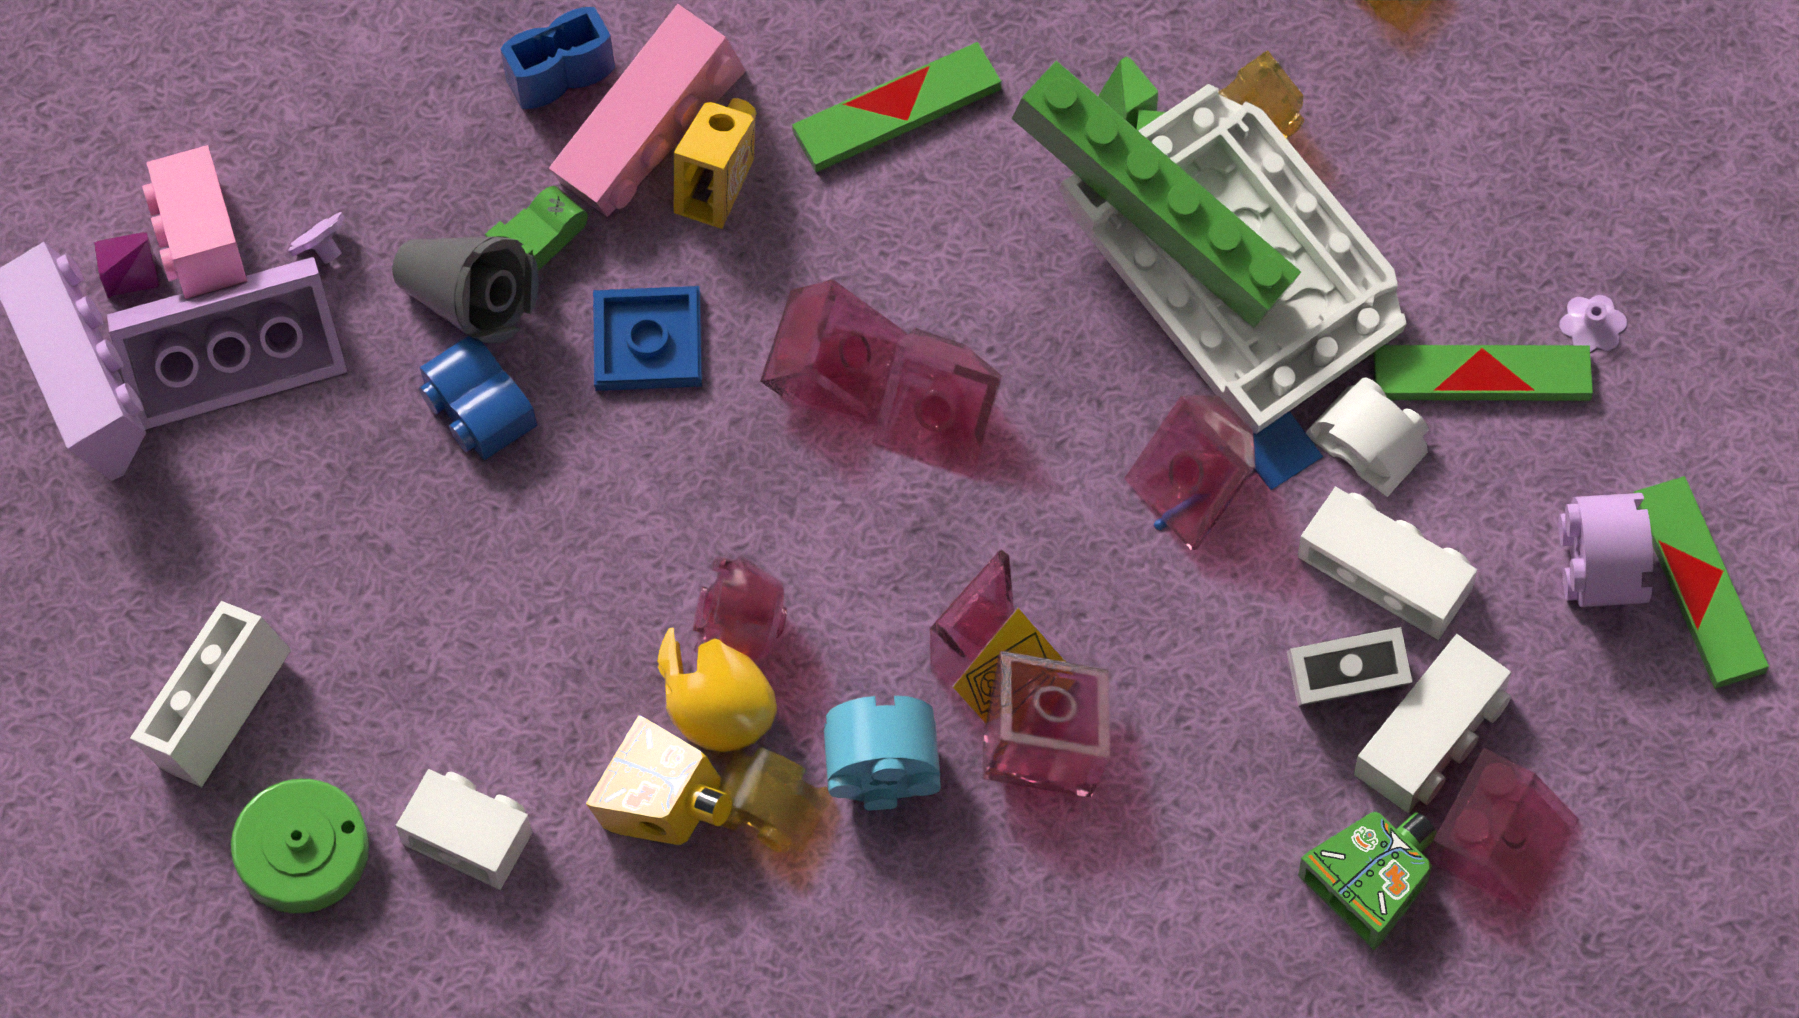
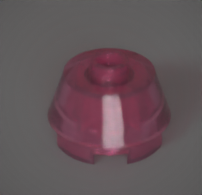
(741, 608)

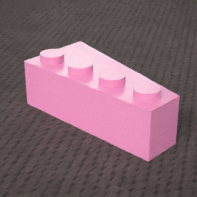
(647, 111)

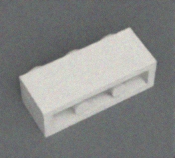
(1387, 562)
(211, 693)
(1434, 725)

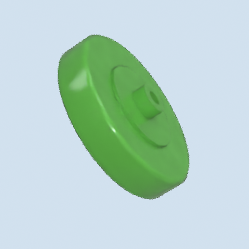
(300, 845)

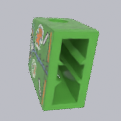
(1371, 872)

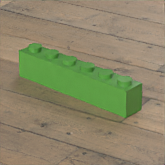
(1155, 194)

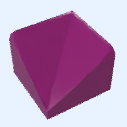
(126, 264)

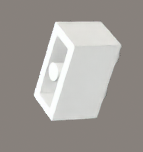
(1349, 666)
(465, 827)

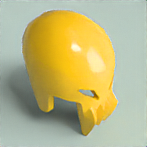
(720, 704)

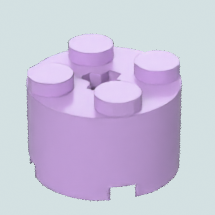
(1607, 550)

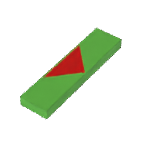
(896, 106)
(1484, 372)
(1701, 584)

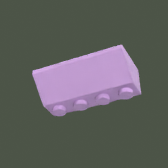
(227, 343)
(71, 359)

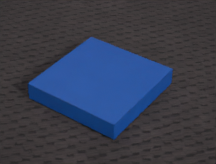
(647, 338)

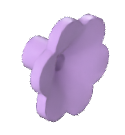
(320, 239)
(1593, 322)

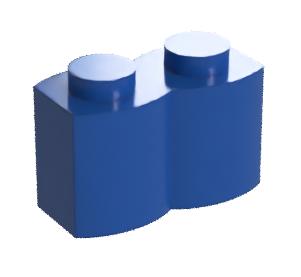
(565, 55)
(477, 397)

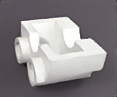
(1372, 435)

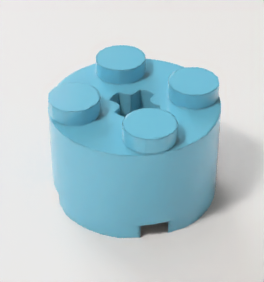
(881, 751)

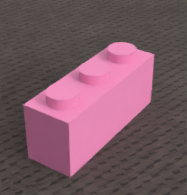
(193, 223)

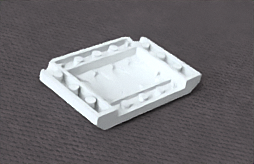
(1329, 316)

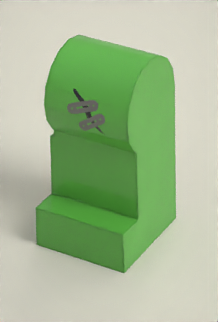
(544, 225)

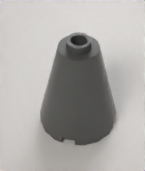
(470, 282)

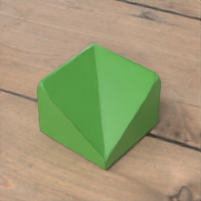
(1129, 91)

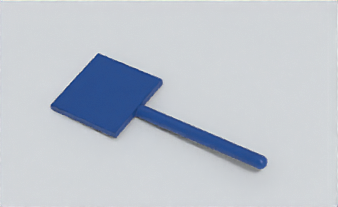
(1279, 453)

